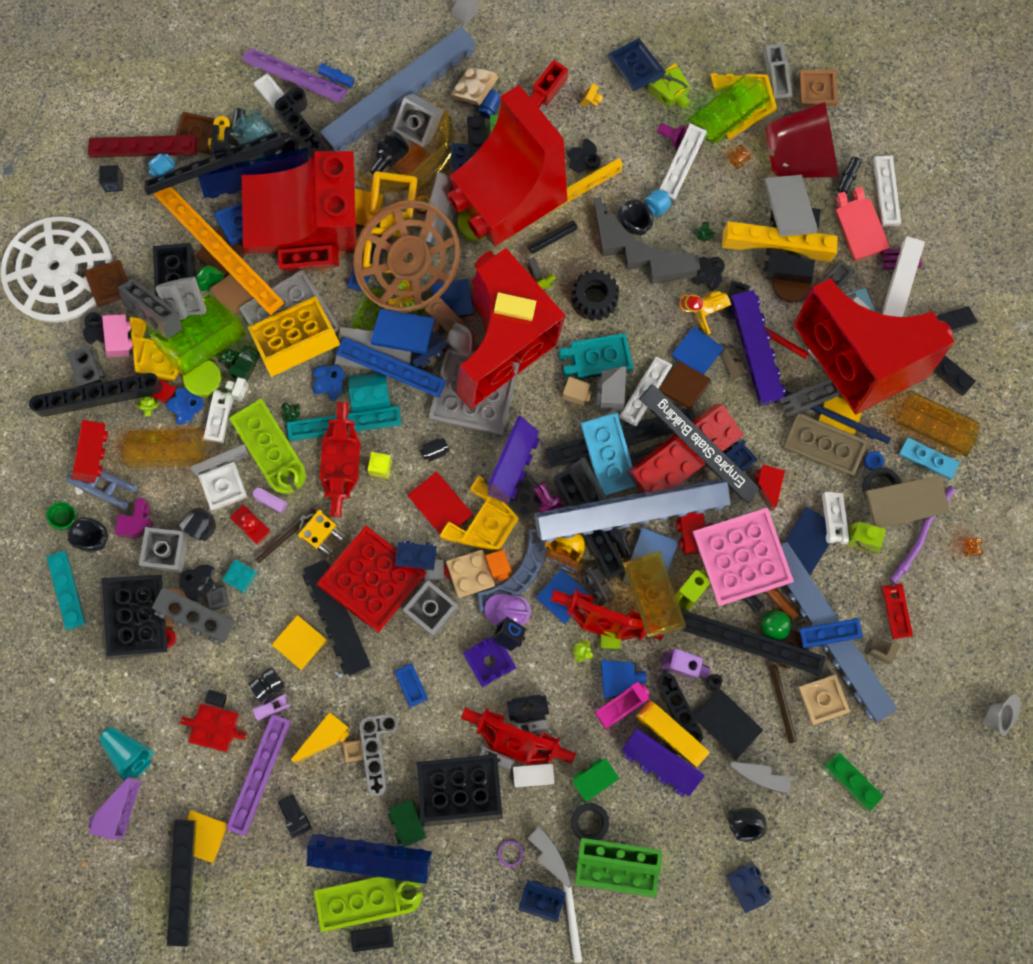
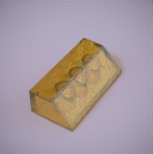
(938, 424)
(164, 448)
(654, 595)

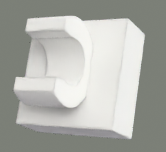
(238, 389)

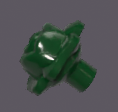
(704, 233)
(228, 357)
(290, 412)

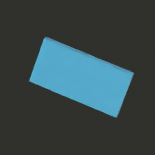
(608, 452)

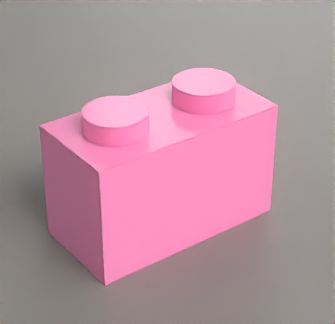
(115, 335)

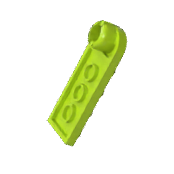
(269, 447)
(365, 902)

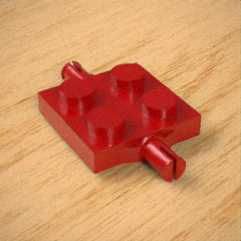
(213, 728)

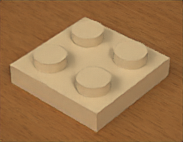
(474, 85)
(470, 574)
(824, 699)

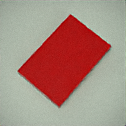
(439, 503)

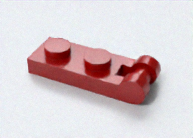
(897, 611)

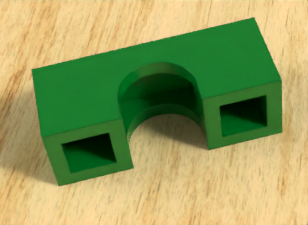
(847, 775)

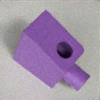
(678, 663)

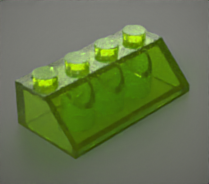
(730, 108)

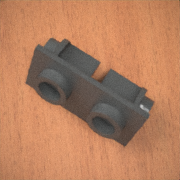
(592, 578)

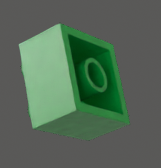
(595, 779)

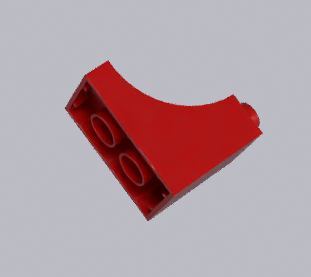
(513, 174)
(301, 206)
(506, 337)
(866, 351)

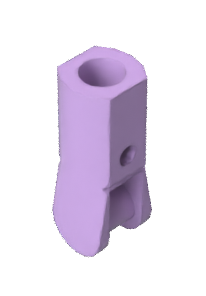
(270, 500)
(267, 709)

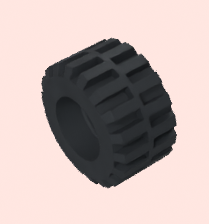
(598, 281)

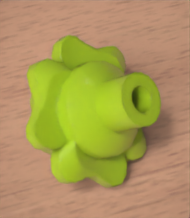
(147, 404)
(582, 650)

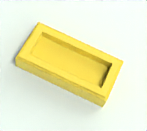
(515, 306)

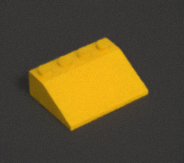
(293, 336)

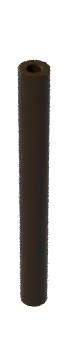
(283, 537)
(782, 703)

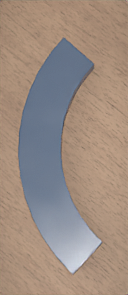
(523, 576)

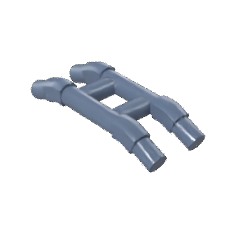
(107, 495)

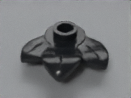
(581, 157)
(708, 274)
(93, 331)
(200, 581)

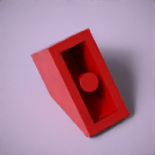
(770, 482)

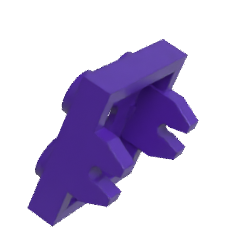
(484, 674)

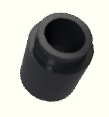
(434, 449)

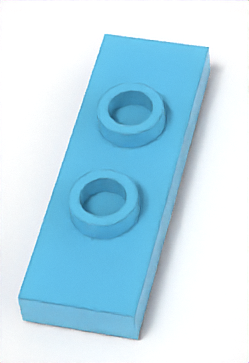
(929, 458)

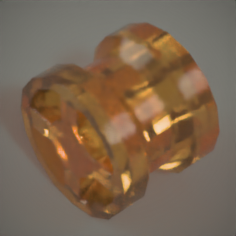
(739, 157)
(972, 547)

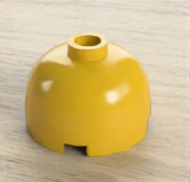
(569, 547)

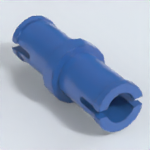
(336, 75)

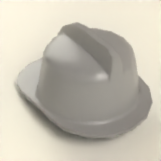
(461, 339)
(1003, 715)

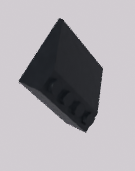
(128, 617)
(459, 790)

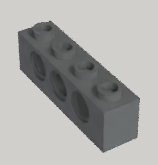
(150, 308)
(168, 597)

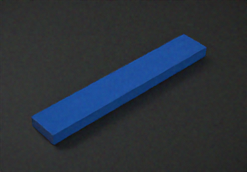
(391, 367)

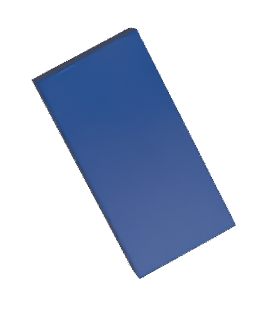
(411, 685)

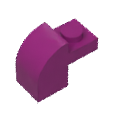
(134, 526)

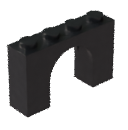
(786, 267)

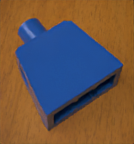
(619, 677)

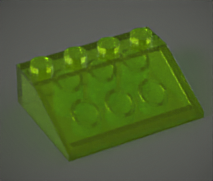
(200, 337)

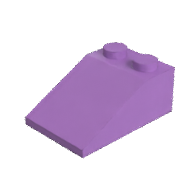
(113, 816)

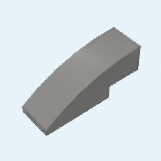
(777, 70)
(761, 776)
(550, 856)

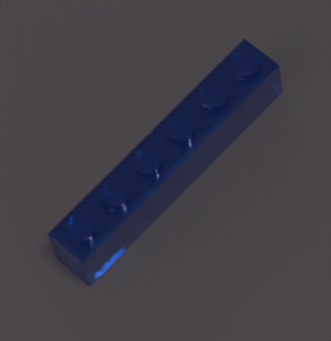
(229, 178)
(369, 858)

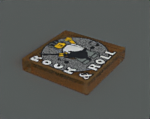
(563, 562)

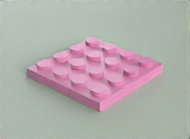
(742, 557)

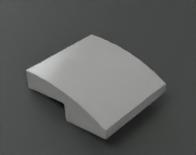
(182, 296)

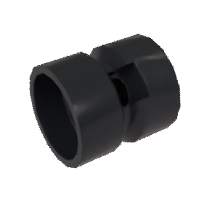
(265, 685)

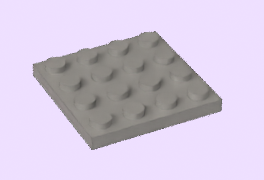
(292, 292)
(487, 416)

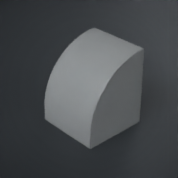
(465, 10)

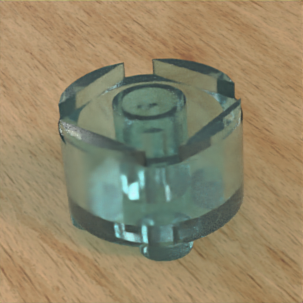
(251, 127)

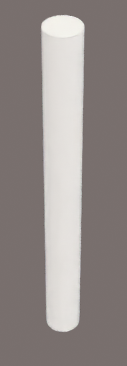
(572, 924)

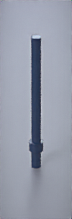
(870, 432)

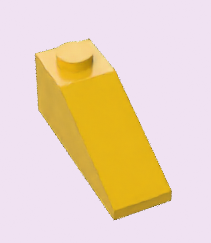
(326, 735)

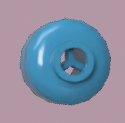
(161, 164)
(658, 202)

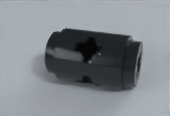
(516, 706)

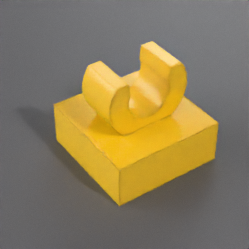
(591, 96)

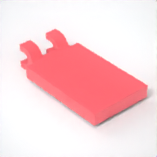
(860, 225)

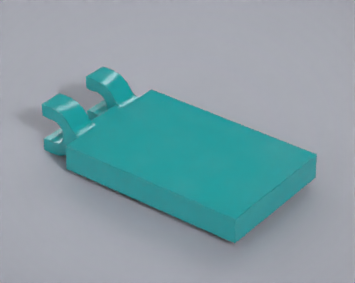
(596, 355)

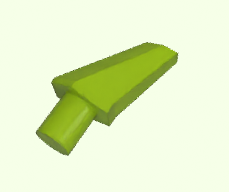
(546, 282)

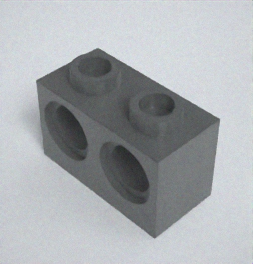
(82, 370)

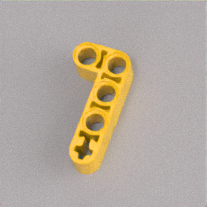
(672, 733)

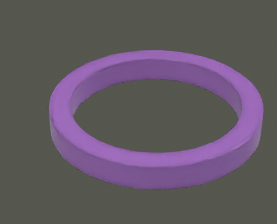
(499, 855)

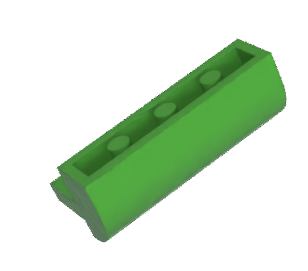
(618, 867)

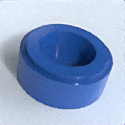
(873, 460)

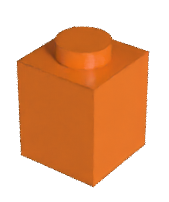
(498, 565)

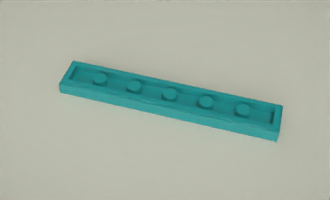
(363, 421)

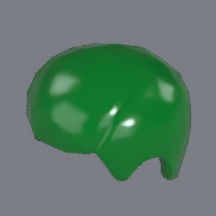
(208, 276)
(61, 516)
(775, 624)

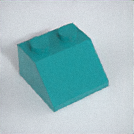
(369, 392)

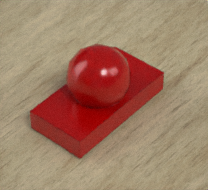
(250, 524)

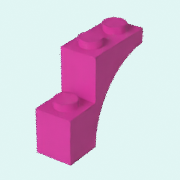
(622, 705)

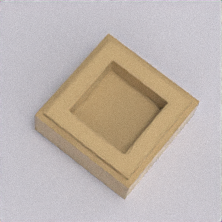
(353, 751)

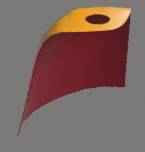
(802, 143)

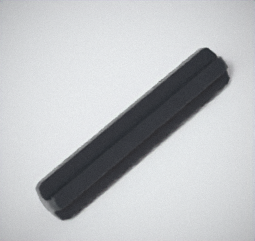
(552, 237)

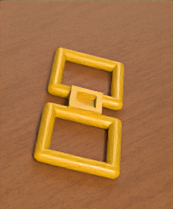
(390, 220)

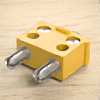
(316, 529)

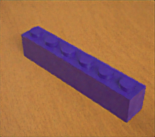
(757, 348)

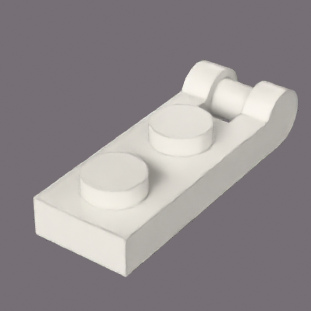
(218, 417)
(835, 517)

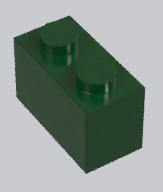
(407, 823)

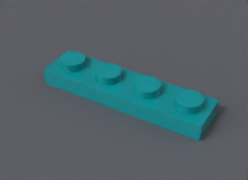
(66, 590)

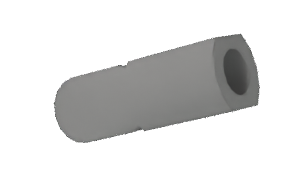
(535, 726)
(504, 761)

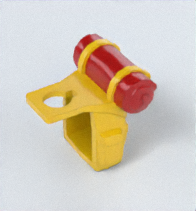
(703, 306)

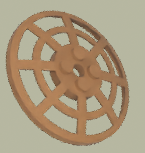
(400, 250)

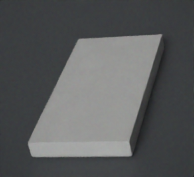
(790, 205)
(364, 338)

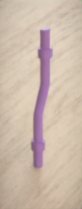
(904, 565)

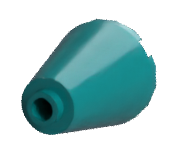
(125, 753)

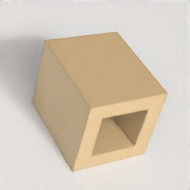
(577, 391)

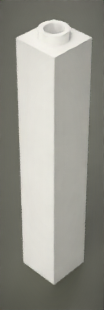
(903, 277)

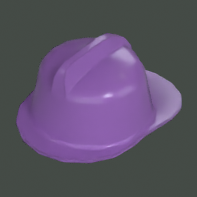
(510, 606)

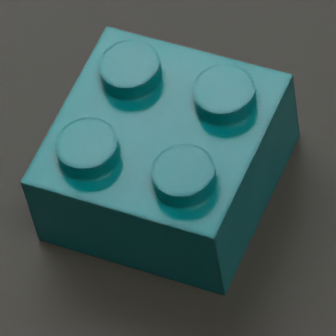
(239, 576)

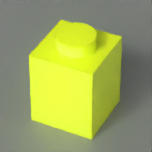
(379, 465)

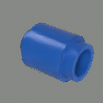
(490, 104)

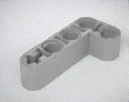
(375, 736)

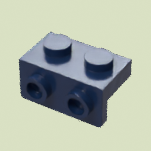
(459, 155)
(436, 348)
(741, 455)
(416, 555)
(749, 887)
(542, 901)

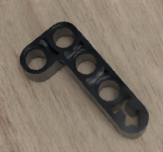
(292, 114)
(675, 711)

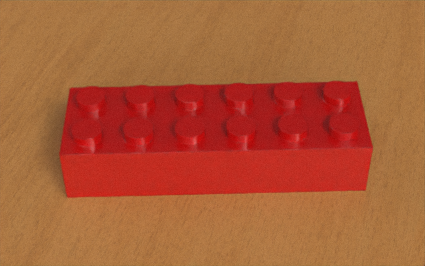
(675, 461)

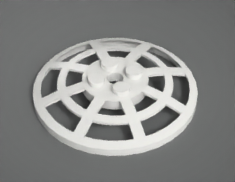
(50, 278)

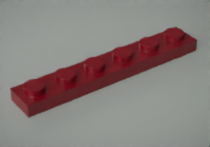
(142, 146)

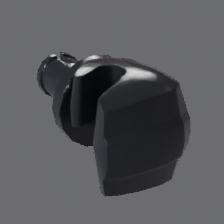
(389, 151)
(619, 536)

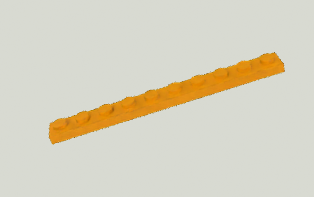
(219, 250)

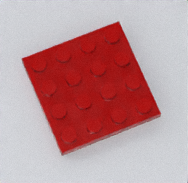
(368, 581)

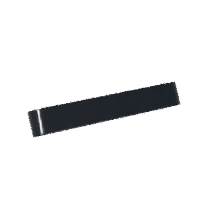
(87, 392)

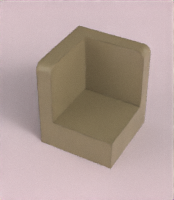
(883, 650)

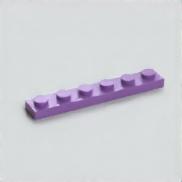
(290, 73)
(258, 775)

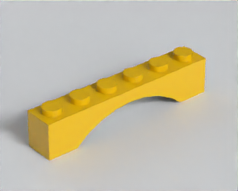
(748, 236)

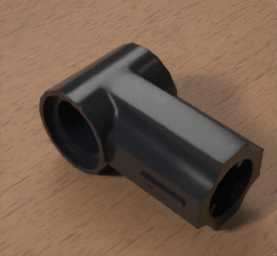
(297, 821)

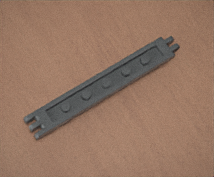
(810, 397)

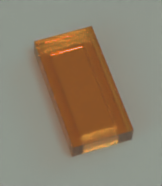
(410, 160)

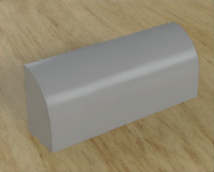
(440, 201)

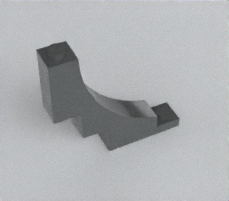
(662, 265)

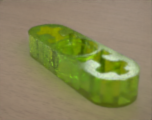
(357, 322)

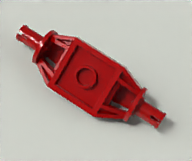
(340, 459)
(599, 619)
(516, 742)

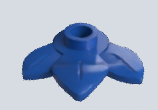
(326, 383)
(182, 406)

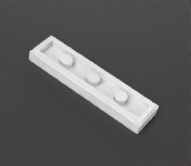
(683, 160)
(887, 191)
(655, 375)

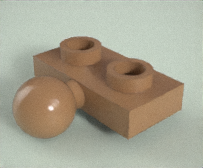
(443, 315)

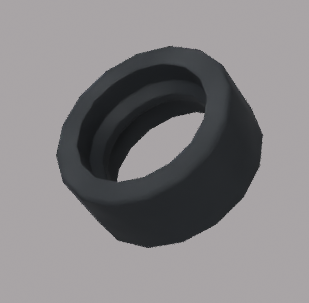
(881, 471)
(586, 807)

